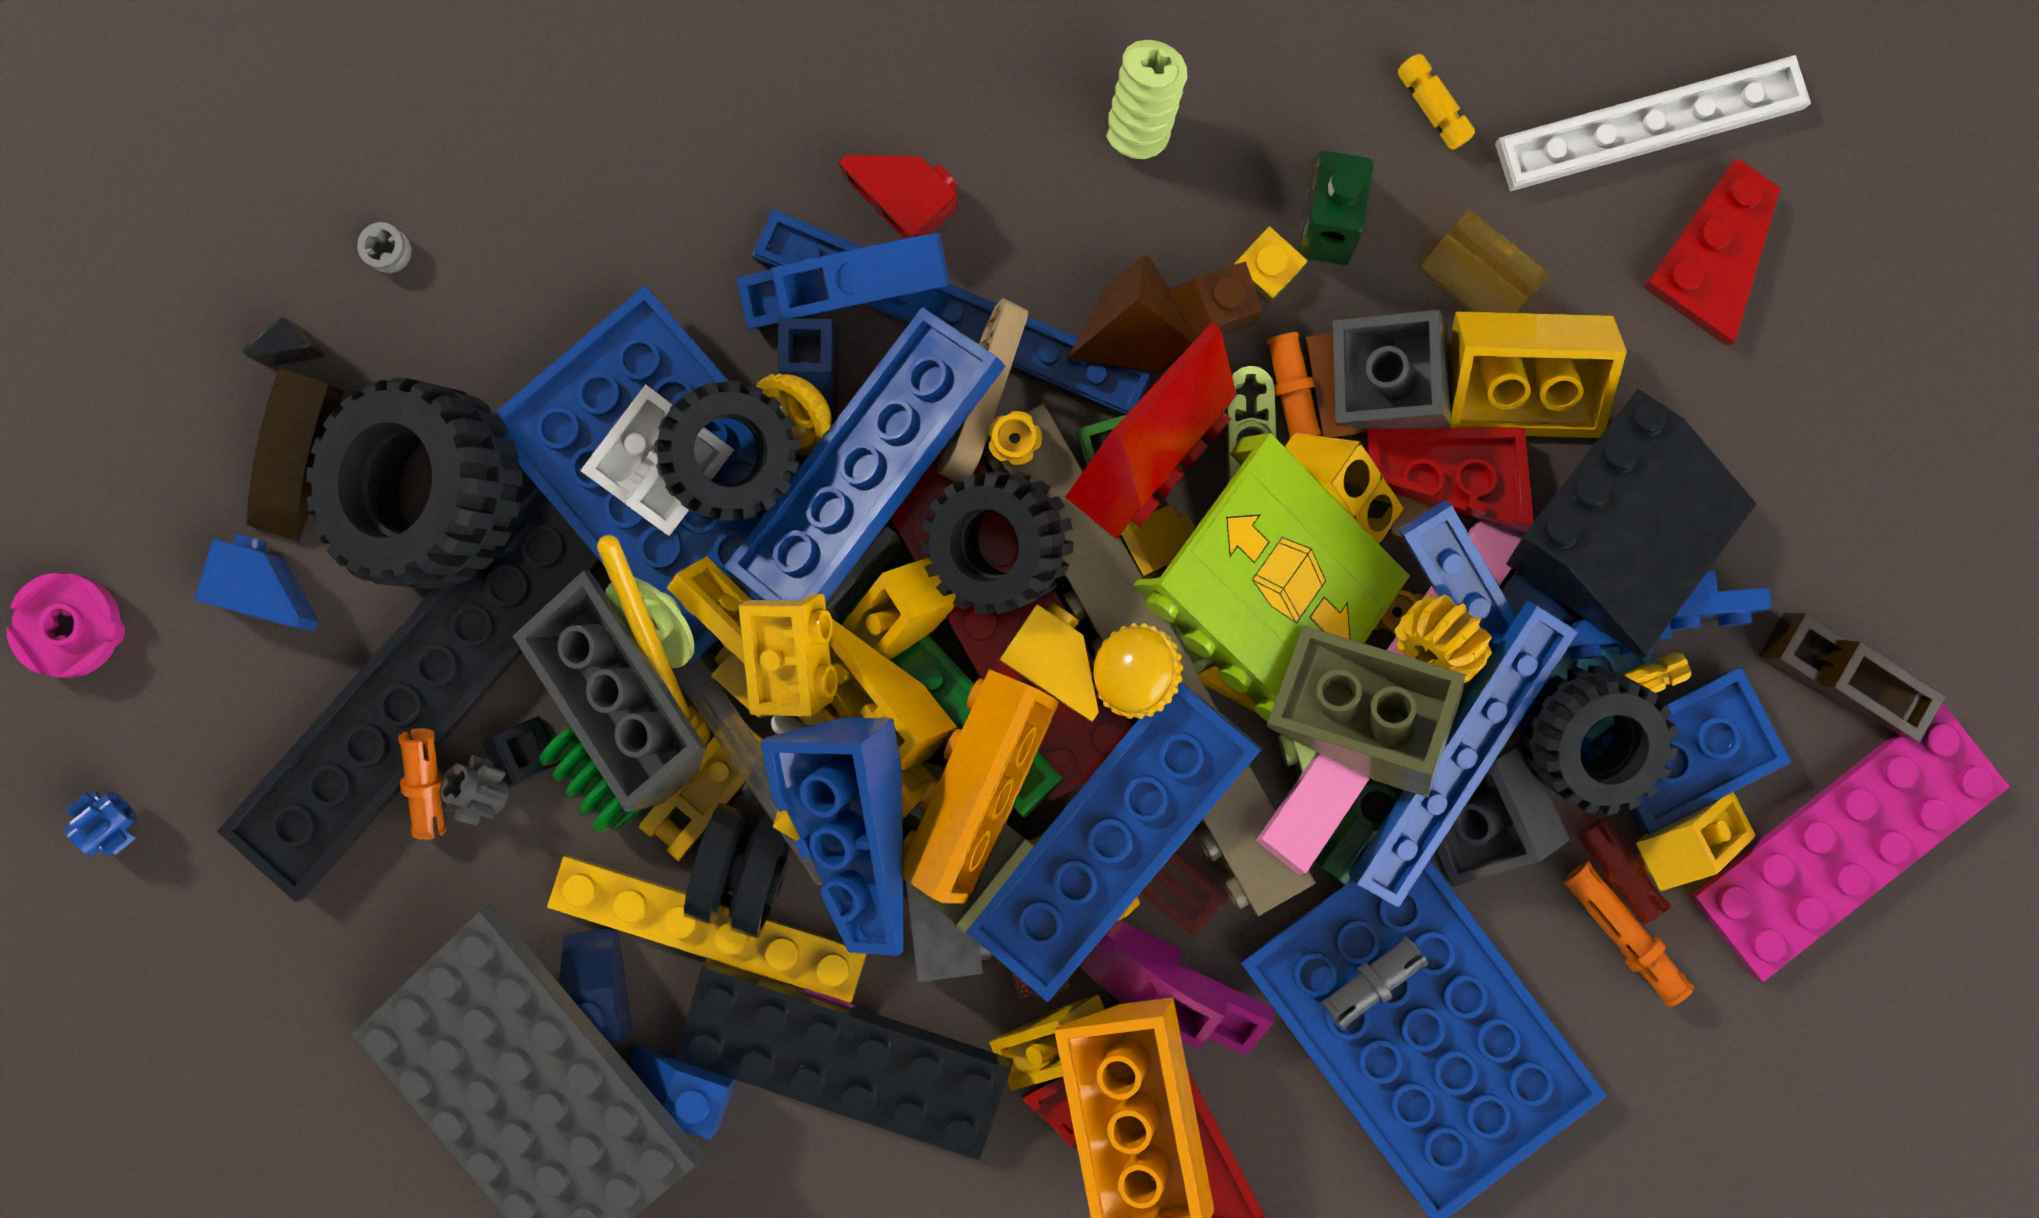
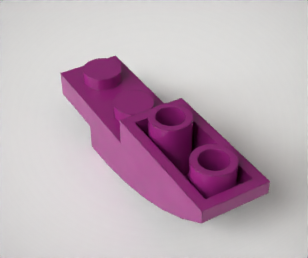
(1145, 968)

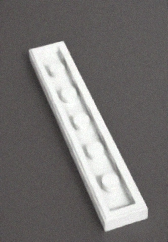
(1652, 123)

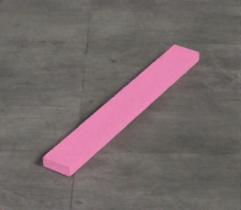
(1330, 788)

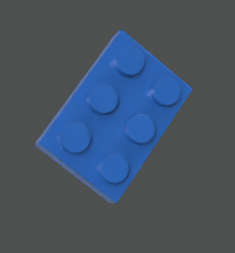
(1720, 745)

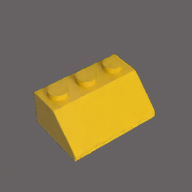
(1534, 372)

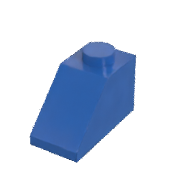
(254, 583)
(688, 1093)

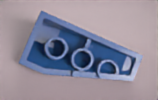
(847, 808)

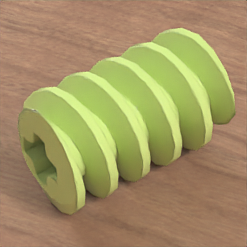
(1146, 99)

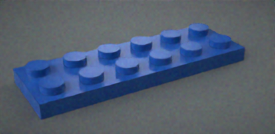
(866, 462)
(1112, 840)

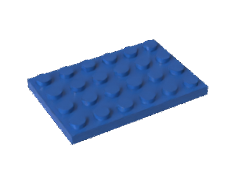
(575, 406)
(1450, 1071)

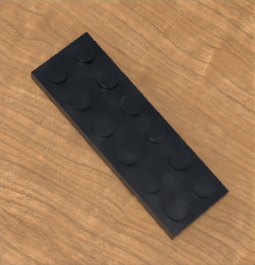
(843, 1059)

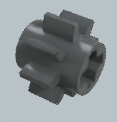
(474, 790)

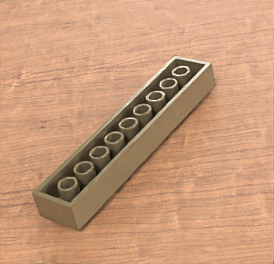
(1105, 599)

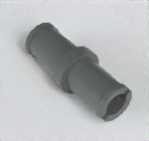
(1374, 983)

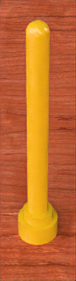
(643, 627)

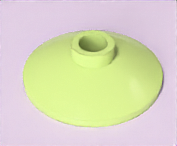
(667, 620)

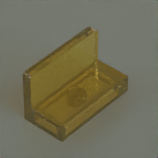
(1483, 268)

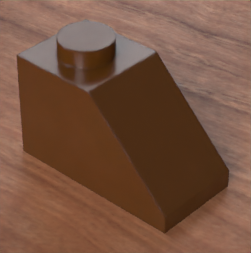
(1219, 297)

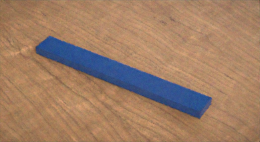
(1041, 349)

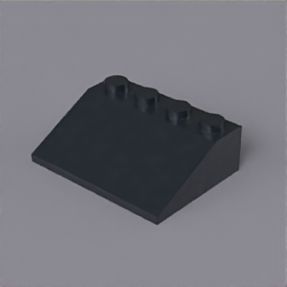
(1634, 525)

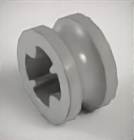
(388, 262)

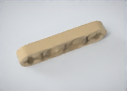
(966, 446)

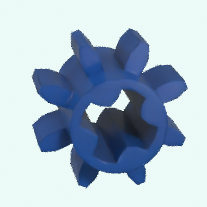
(100, 823)

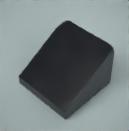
(283, 344)
(518, 751)

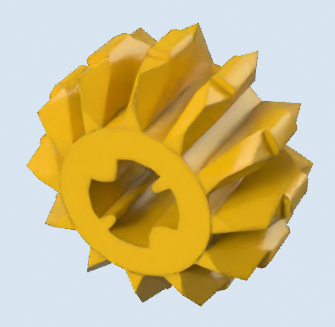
(1444, 636)

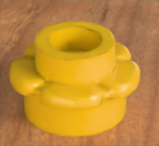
(1018, 423)

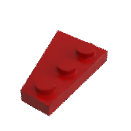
(1718, 253)
(1471, 468)

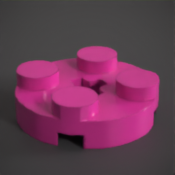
(94, 632)

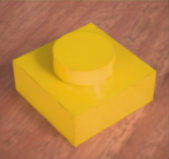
(1272, 263)

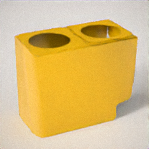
(1341, 460)

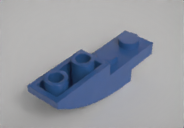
(843, 280)
(1705, 602)

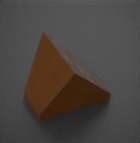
(1135, 324)

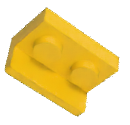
(788, 656)

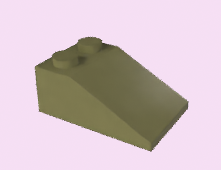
(1368, 708)

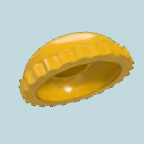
(803, 404)
(1137, 671)

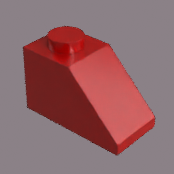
(903, 191)

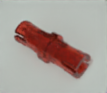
(1624, 870)

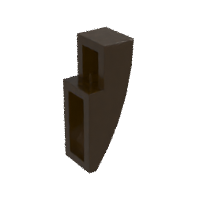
(283, 452)
(1852, 675)

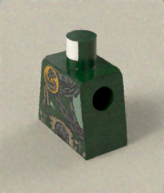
(1335, 203)

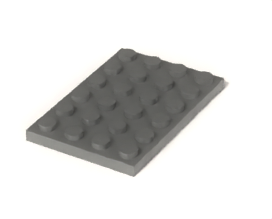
(524, 1083)

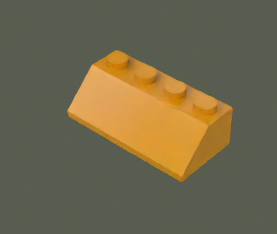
(976, 788)
(1134, 1113)

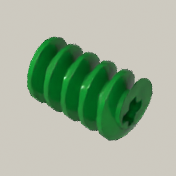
(587, 781)

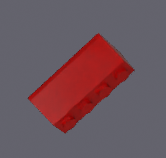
(1157, 437)

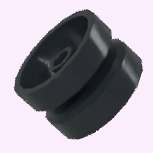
(731, 868)

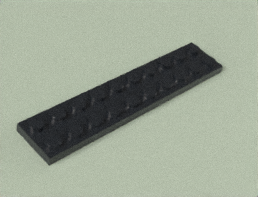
(419, 678)

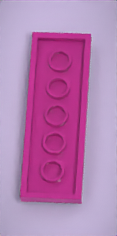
(1847, 843)

